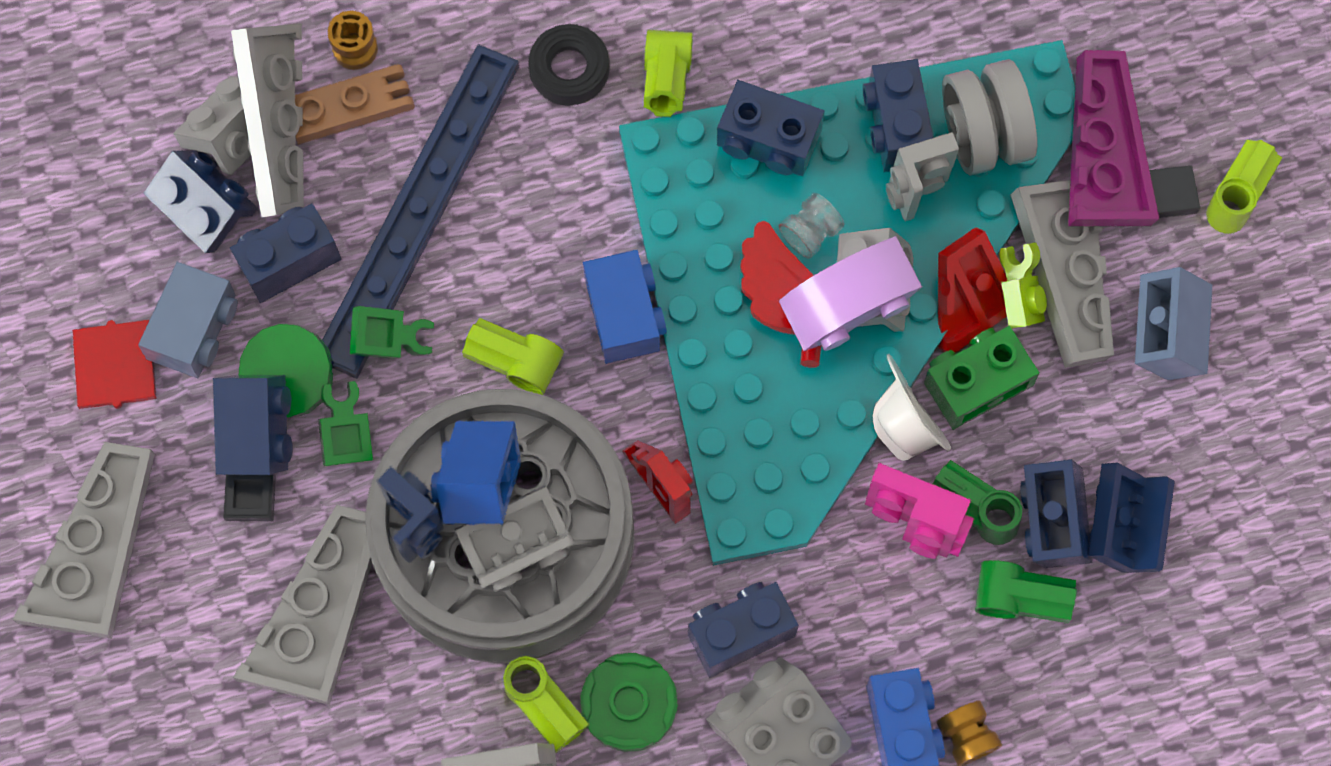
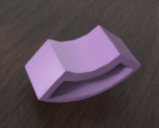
(849, 294)

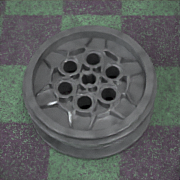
(547, 604)

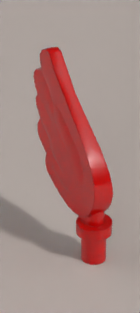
(769, 275)

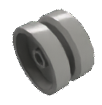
(990, 116)

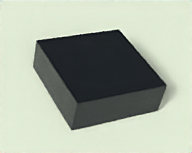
(1175, 191)
(249, 497)

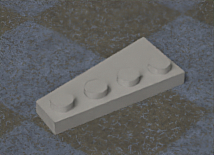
(272, 119)
(1068, 272)
(90, 561)
(313, 624)

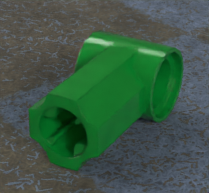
(983, 500)
(1010, 591)

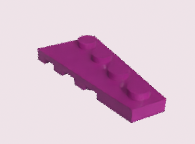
(1108, 150)

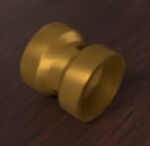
(349, 50)
(969, 733)

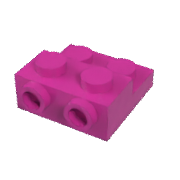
(933, 514)

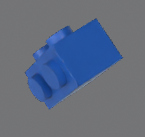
(622, 306)
(477, 472)
(902, 720)

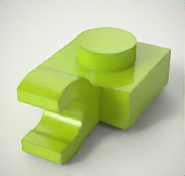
(1022, 294)

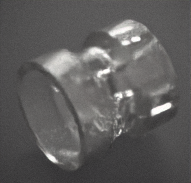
(811, 225)

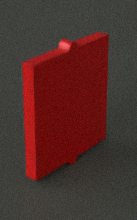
(111, 365)

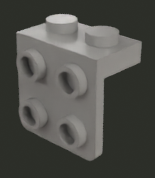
(780, 720)

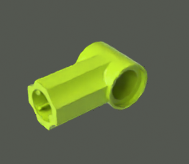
(666, 62)
(1243, 186)
(525, 361)
(546, 706)

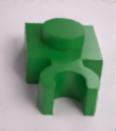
(382, 333)
(344, 435)

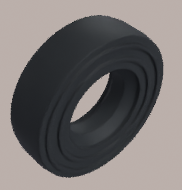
(561, 39)

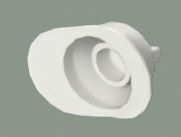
(903, 422)

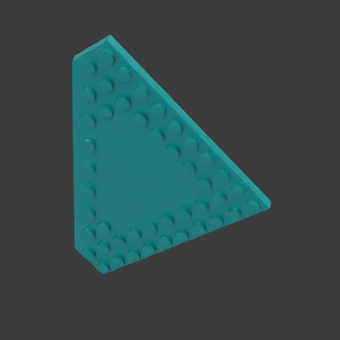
(759, 428)

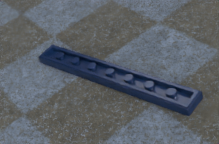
(423, 198)

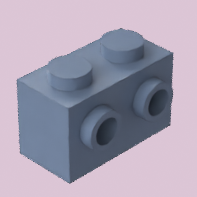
(189, 320)
(1173, 324)

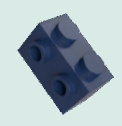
(898, 108)
(769, 129)
(285, 252)
(251, 424)
(1056, 513)
(741, 628)

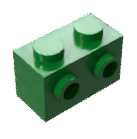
(980, 376)

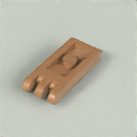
(352, 103)

